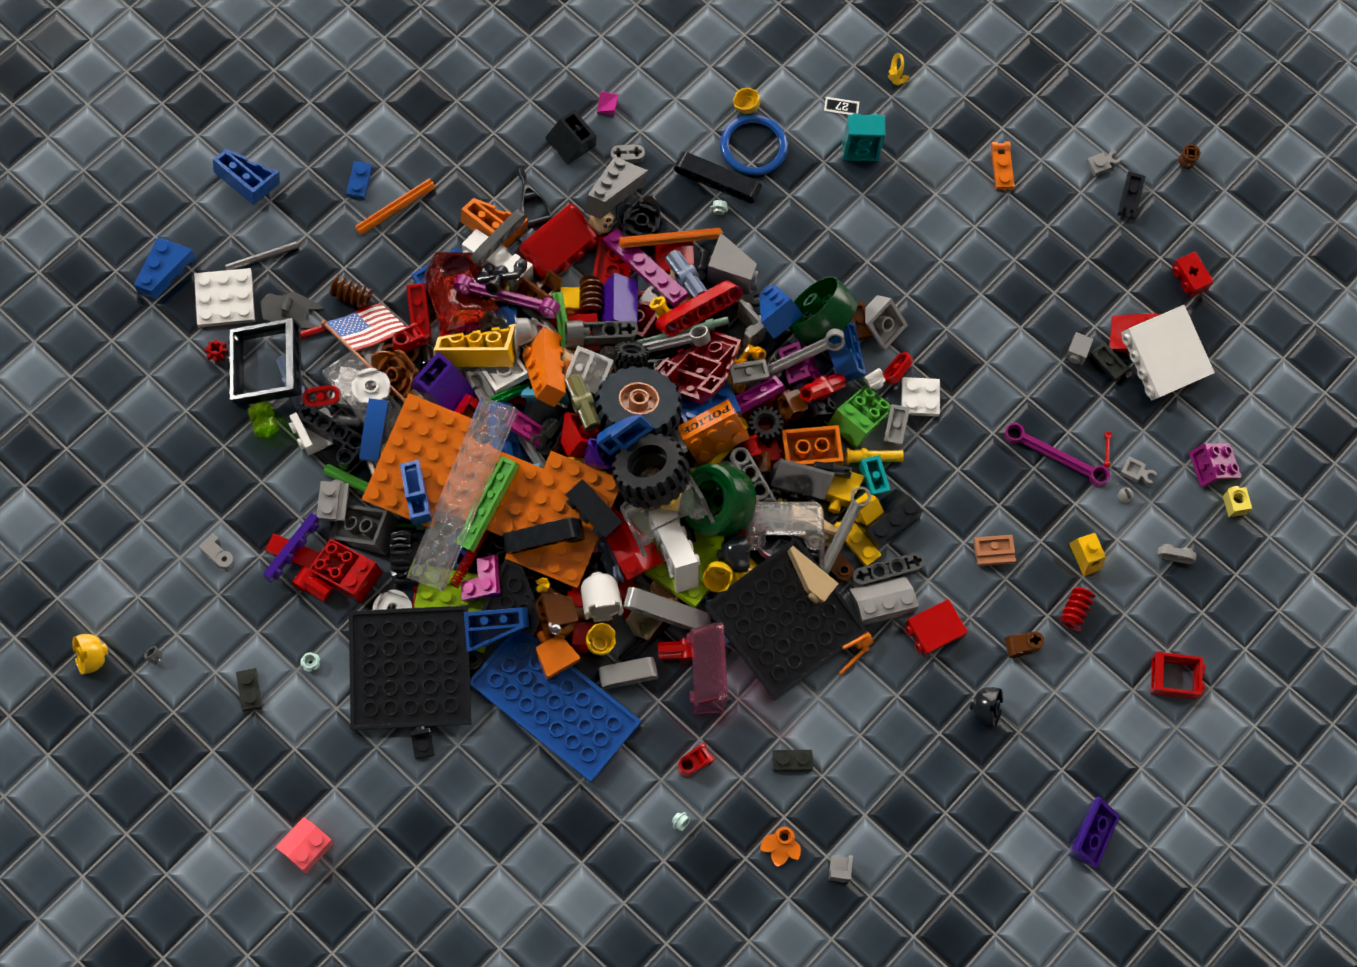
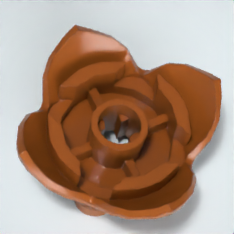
(398, 369)

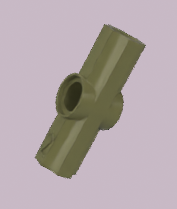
(583, 402)

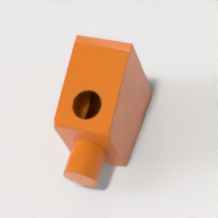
(555, 655)

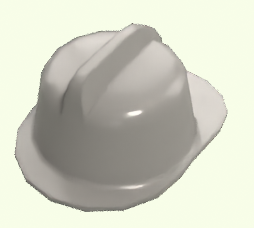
(524, 333)

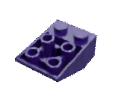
(442, 383)

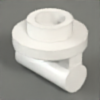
(875, 379)

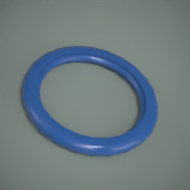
(752, 171)

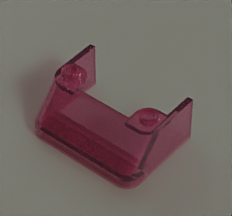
(709, 668)

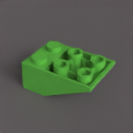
(860, 415)

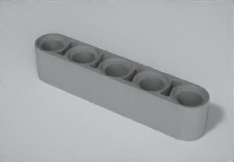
(757, 477)
(665, 609)

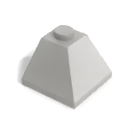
(884, 320)

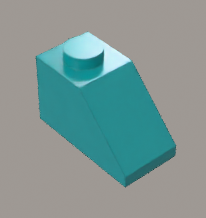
(874, 475)

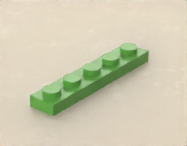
(490, 501)

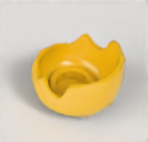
(746, 101)
(717, 576)
(601, 639)

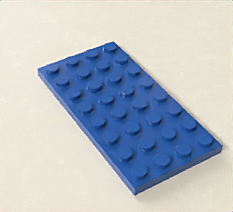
(562, 713)

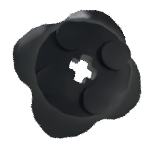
(644, 211)

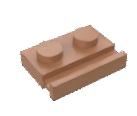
(994, 550)

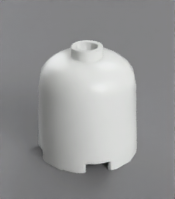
(601, 597)

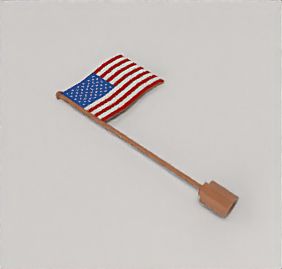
(365, 329)

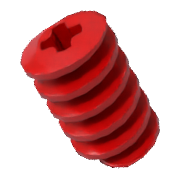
(1074, 608)

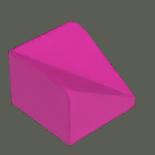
(607, 103)

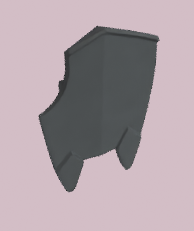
(288, 306)

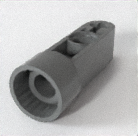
(578, 332)

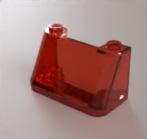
(451, 307)

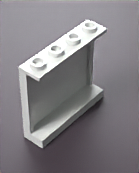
(1167, 352)

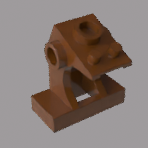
(540, 290)

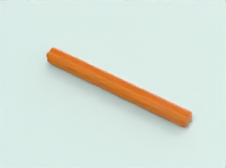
(669, 238)

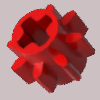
(216, 346)

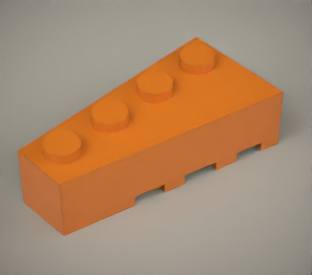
(545, 366)

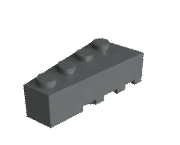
(614, 185)

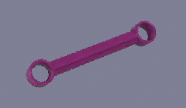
(547, 307)
(1056, 455)

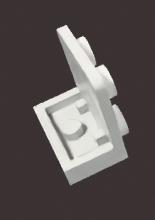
(307, 439)

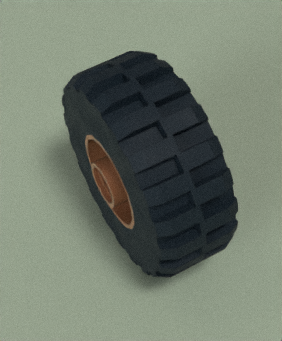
(639, 392)

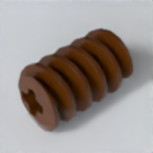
(350, 293)
(590, 295)

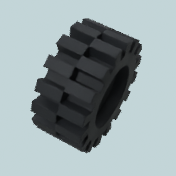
(630, 355)
(765, 414)

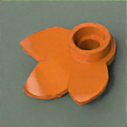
(781, 849)

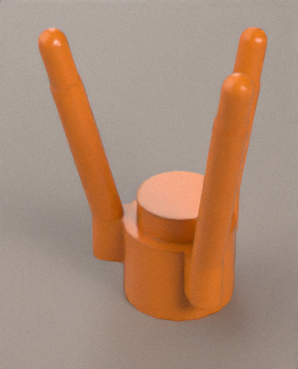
(862, 642)

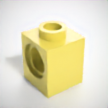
(1237, 509)

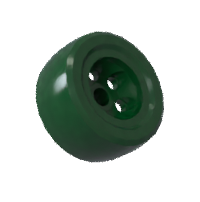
(824, 307)
(734, 500)

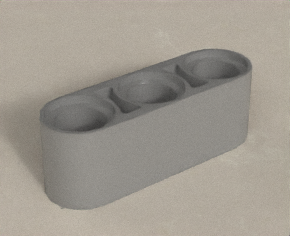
(628, 673)

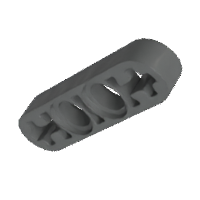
(498, 237)
(888, 570)

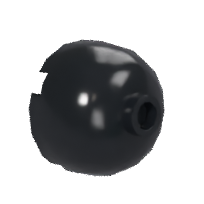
(734, 553)
(987, 706)

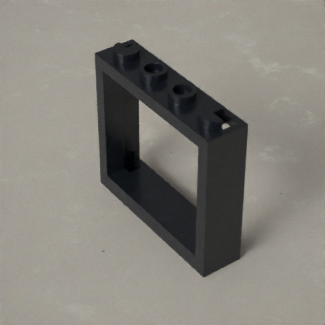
(293, 361)

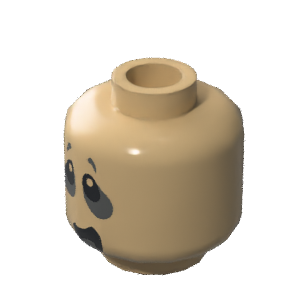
(602, 225)

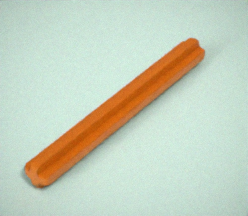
(395, 206)

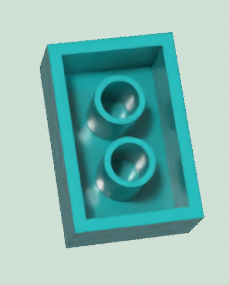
(863, 137)

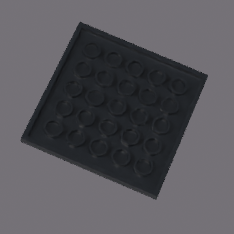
(778, 626)
(409, 668)

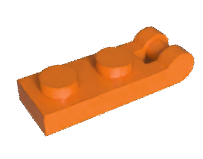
(1002, 166)

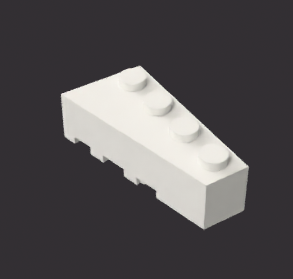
(499, 257)
(679, 555)

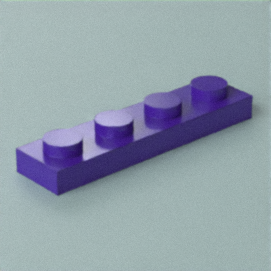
(296, 542)

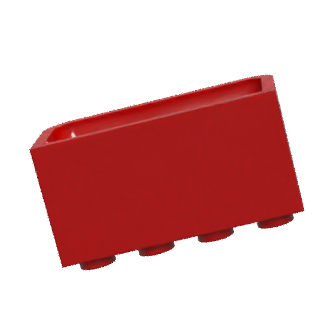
(559, 242)

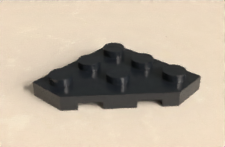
(515, 593)

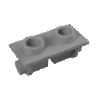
(479, 383)

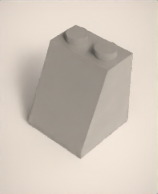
(731, 265)

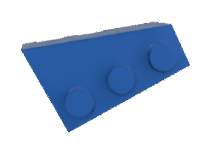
(244, 176)
(161, 267)
(777, 310)
(849, 359)
(493, 625)

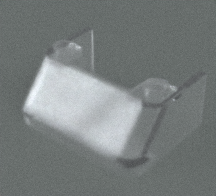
(787, 519)
(644, 521)

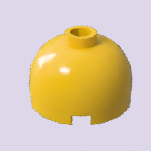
(89, 653)

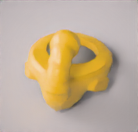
(896, 74)

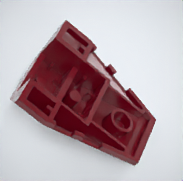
(702, 369)

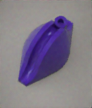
(596, 457)

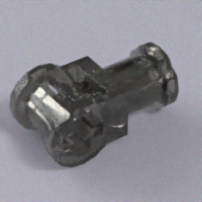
(487, 322)

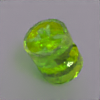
(263, 419)

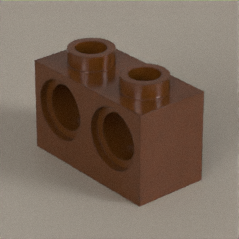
(790, 407)

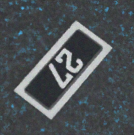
(841, 106)

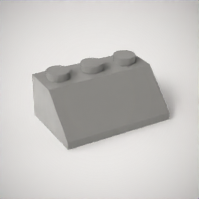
(884, 600)

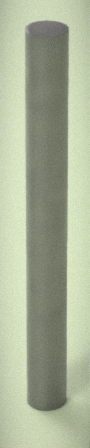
(262, 256)

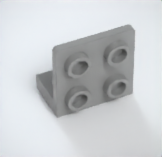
(755, 329)

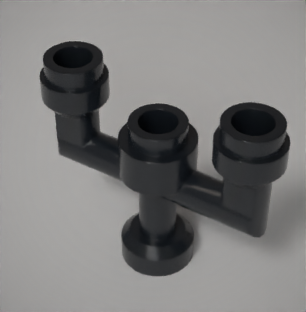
(499, 275)

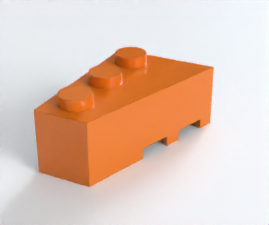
(487, 219)

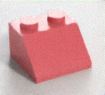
(305, 845)

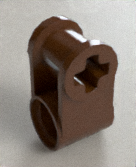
(1020, 645)

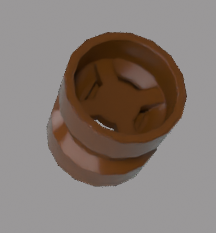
(1189, 156)

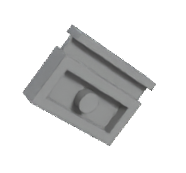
(332, 501)

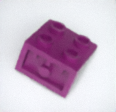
(802, 370)
(1214, 462)

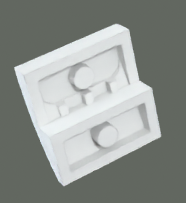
(591, 366)

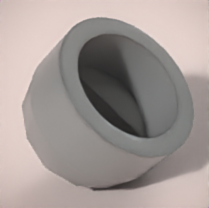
(1122, 496)

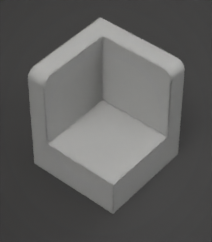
(840, 868)

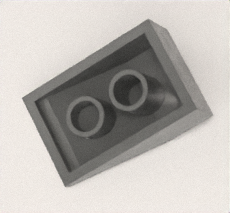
(366, 529)

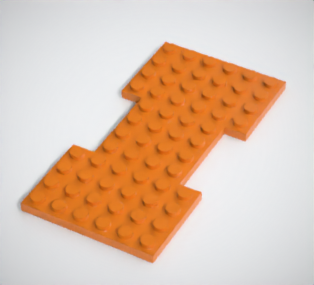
(533, 497)

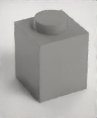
(1079, 348)

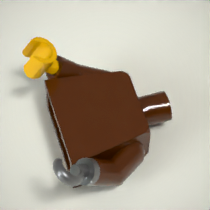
(556, 611)

